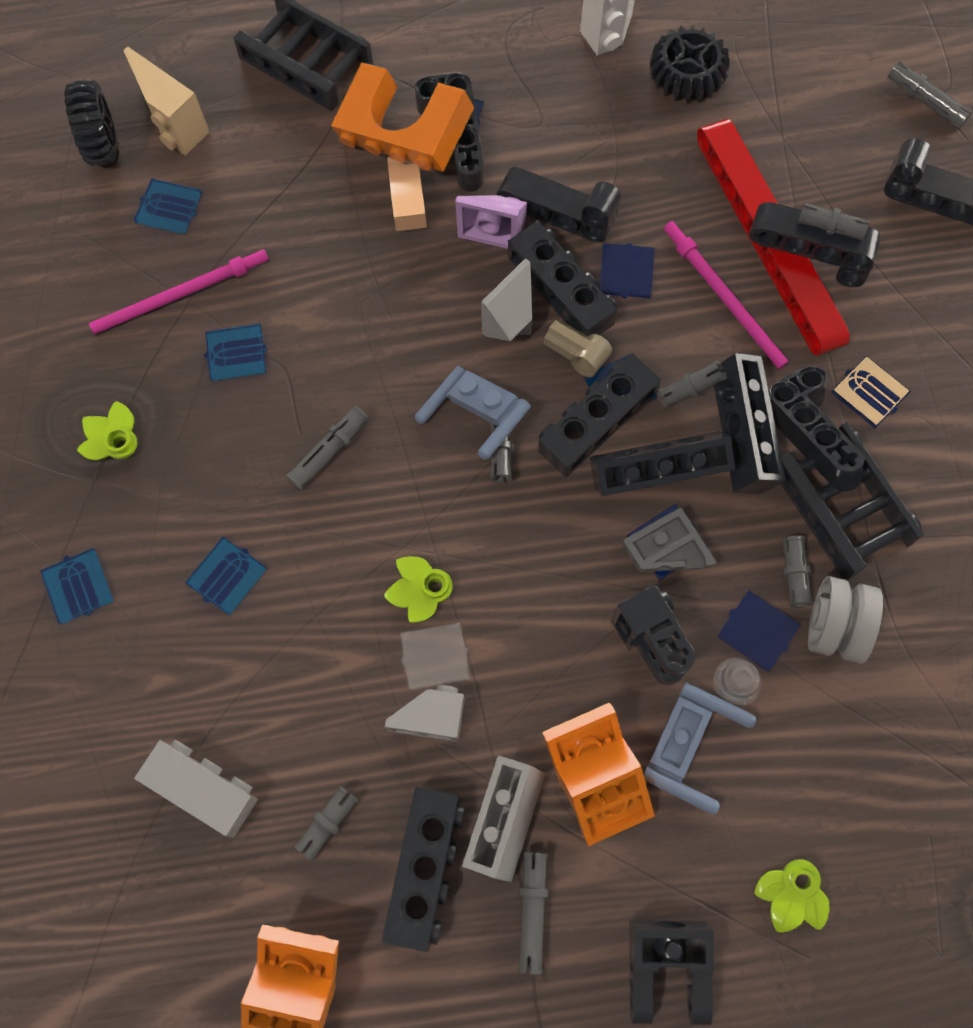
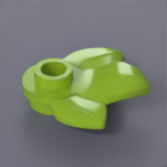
(106, 433)
(414, 590)
(791, 902)

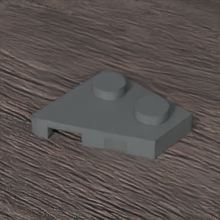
(668, 546)

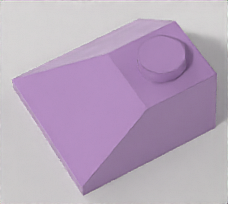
(490, 218)

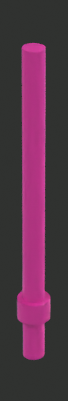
(688, 250)
(237, 267)

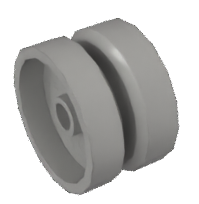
(845, 620)

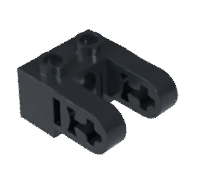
(647, 624)
(671, 946)

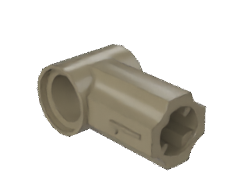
(585, 352)

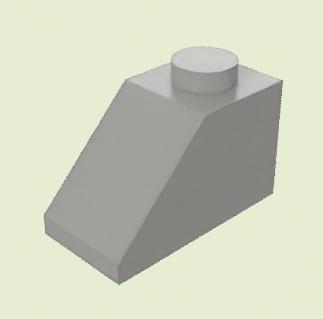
(430, 715)

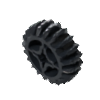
(687, 74)
(91, 122)

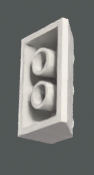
(605, 23)

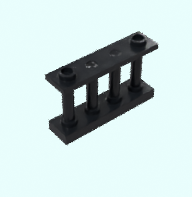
(300, 75)
(830, 529)

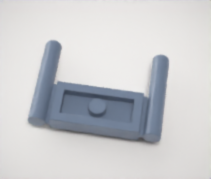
(482, 399)
(681, 739)

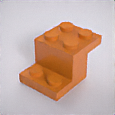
(599, 774)
(290, 981)

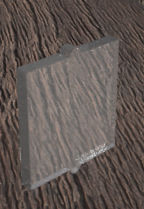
(434, 656)

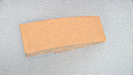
(406, 195)

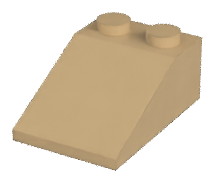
(171, 104)

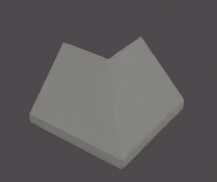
(509, 306)

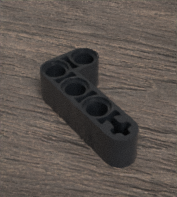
(463, 155)
(928, 186)
(563, 206)
(779, 229)
(821, 442)

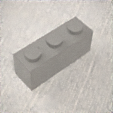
(197, 787)
(504, 819)

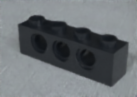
(538, 243)
(749, 420)
(569, 454)
(662, 463)
(400, 926)

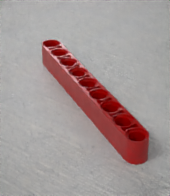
(791, 274)

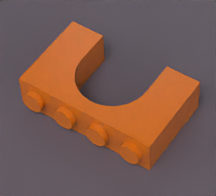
(425, 142)

